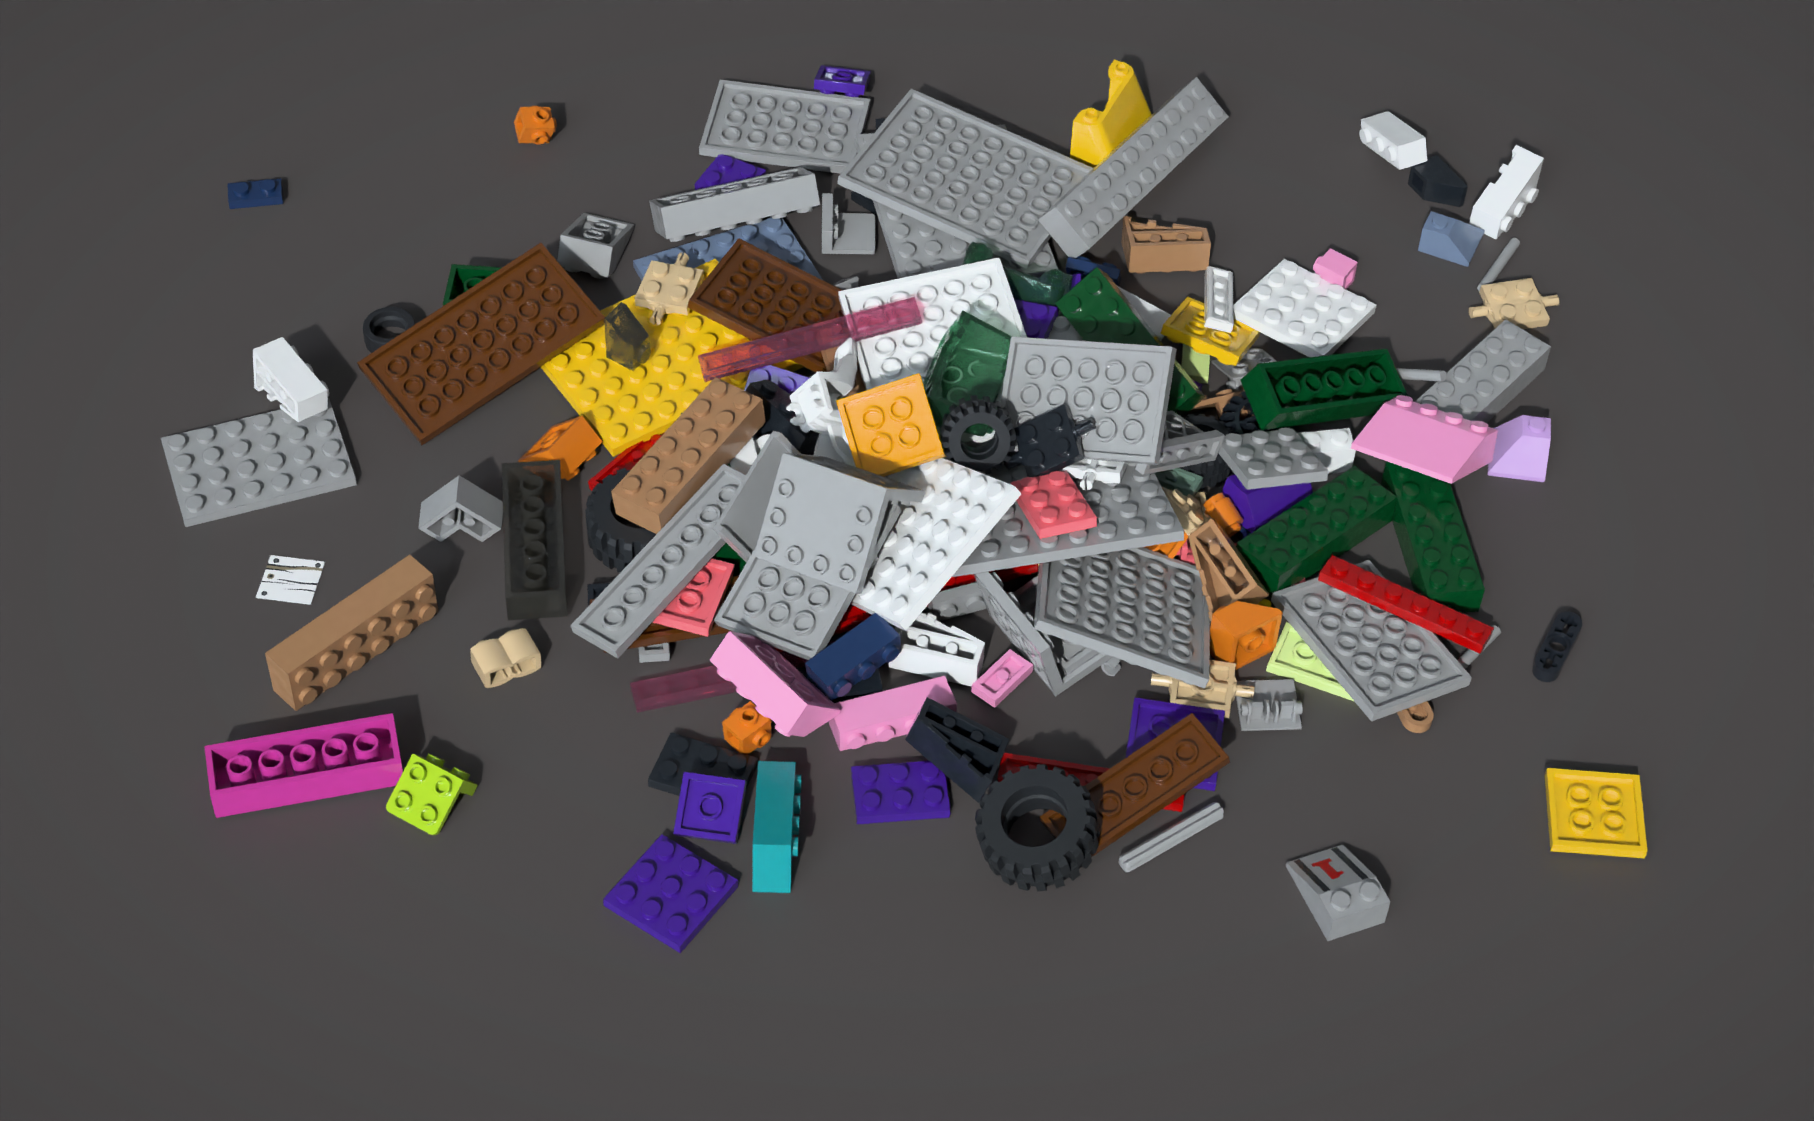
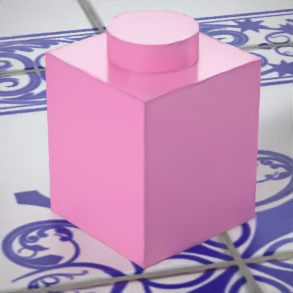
(1336, 268)

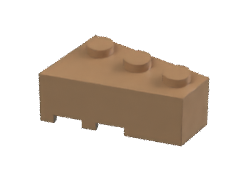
(1164, 248)
(1223, 569)

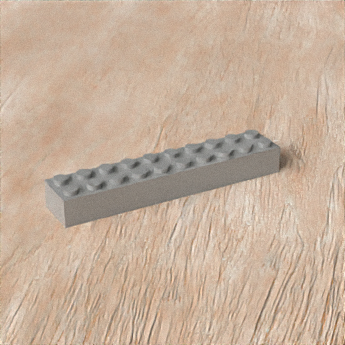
(1133, 169)

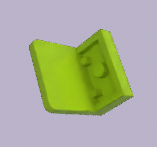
(428, 792)

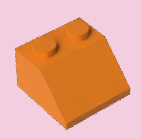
(570, 442)
(1243, 632)

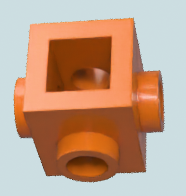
(535, 125)
(747, 729)

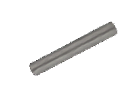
(1170, 837)

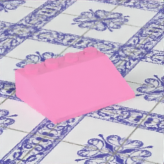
(1427, 439)

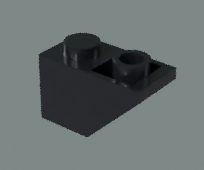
(1437, 182)

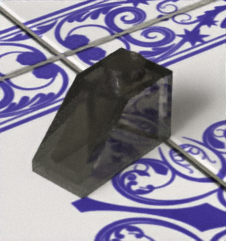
(626, 338)

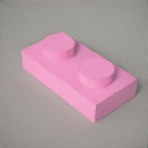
(1002, 678)

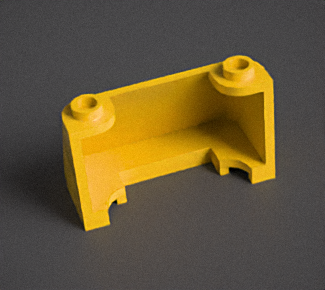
(1099, 132)

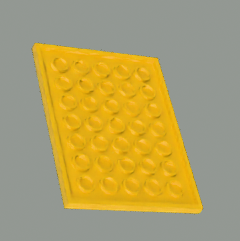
(644, 402)

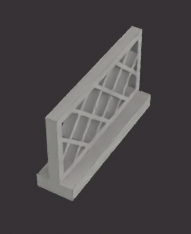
(1184, 445)

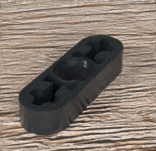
(1558, 657)

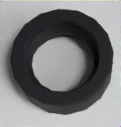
(381, 319)

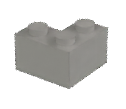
(461, 507)

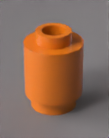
(1224, 513)

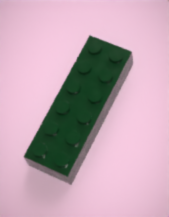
(1105, 315)
(1321, 388)
(1317, 528)
(1433, 539)

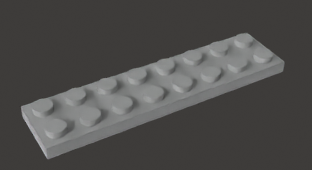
(659, 568)

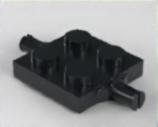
(1049, 442)

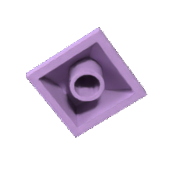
(1522, 449)

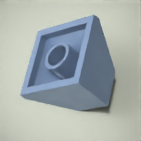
(1450, 239)

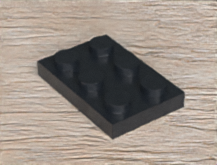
(694, 756)

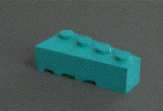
(775, 826)

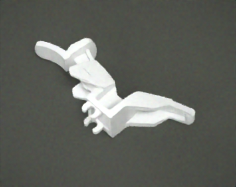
(817, 405)

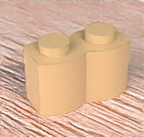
(505, 658)

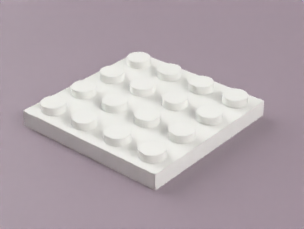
(1302, 310)

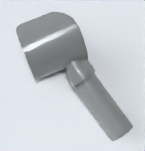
(1111, 667)

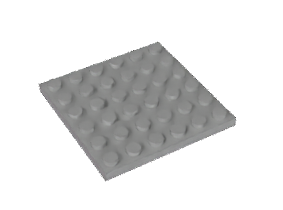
(1129, 608)

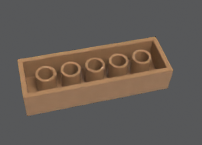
(688, 454)
(352, 632)

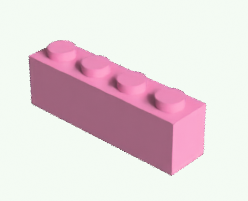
(886, 713)

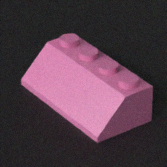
(773, 685)

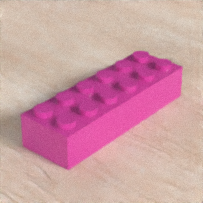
(303, 765)

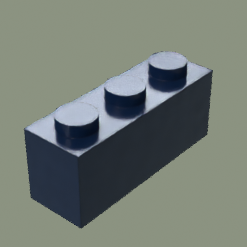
(854, 657)

